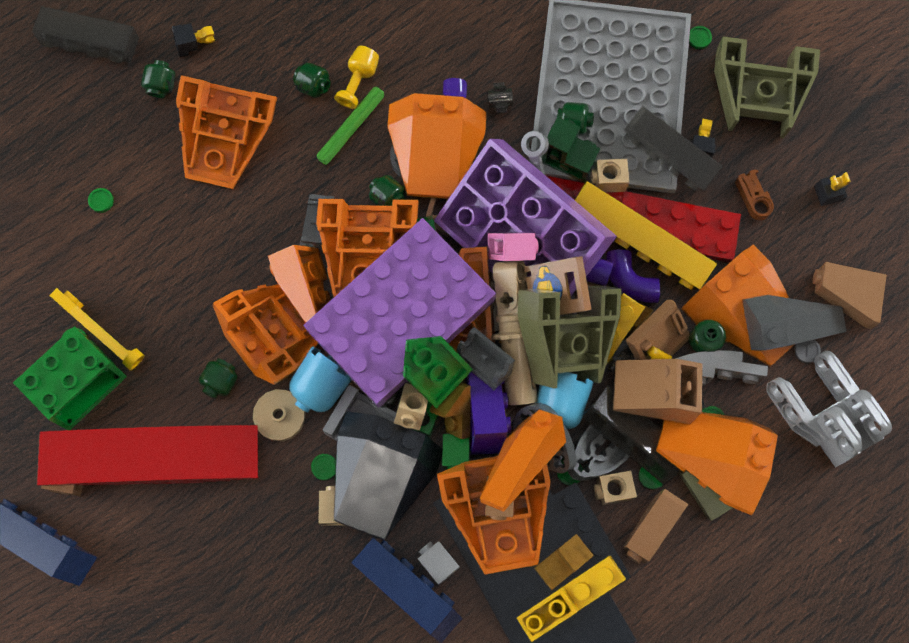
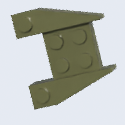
(763, 89)
(568, 341)

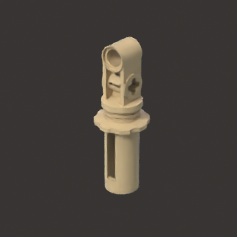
(508, 280)

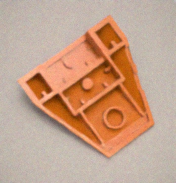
(220, 129)
(435, 141)
(359, 235)
(722, 297)
(265, 331)
(724, 454)
(496, 543)

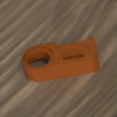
(752, 193)

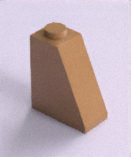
(854, 290)
(654, 526)

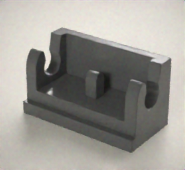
(310, 233)
(485, 358)

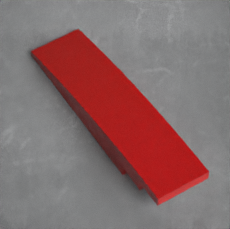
(148, 455)

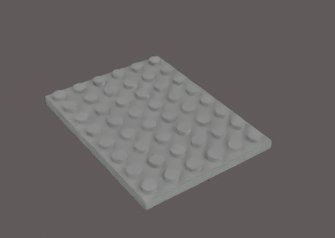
(614, 64)

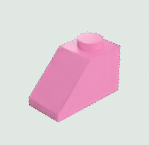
(512, 246)

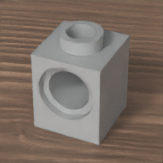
(437, 562)

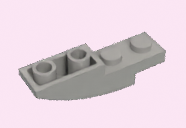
(727, 366)

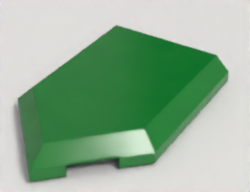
(433, 368)

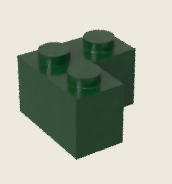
(568, 152)

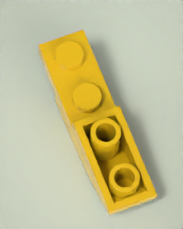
(571, 598)

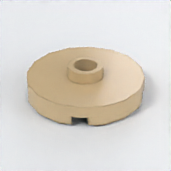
(285, 427)

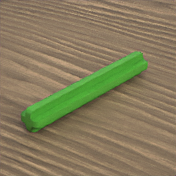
(350, 125)

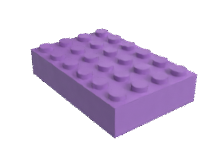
(513, 196)
(405, 294)

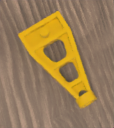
(73, 306)

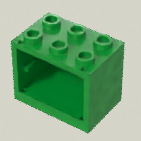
(70, 379)

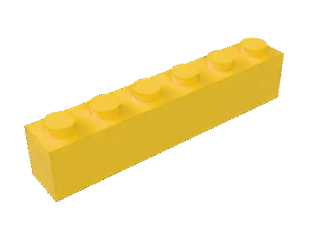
(647, 238)

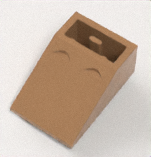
(659, 389)

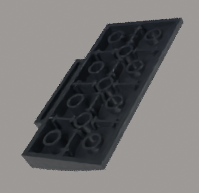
(520, 589)

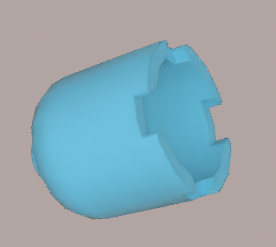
(318, 382)
(567, 399)

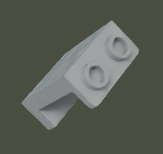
(353, 402)

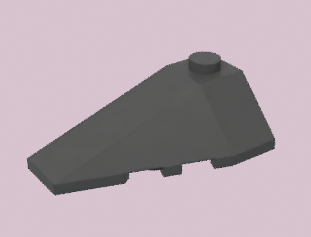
(787, 321)

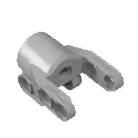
(843, 427)

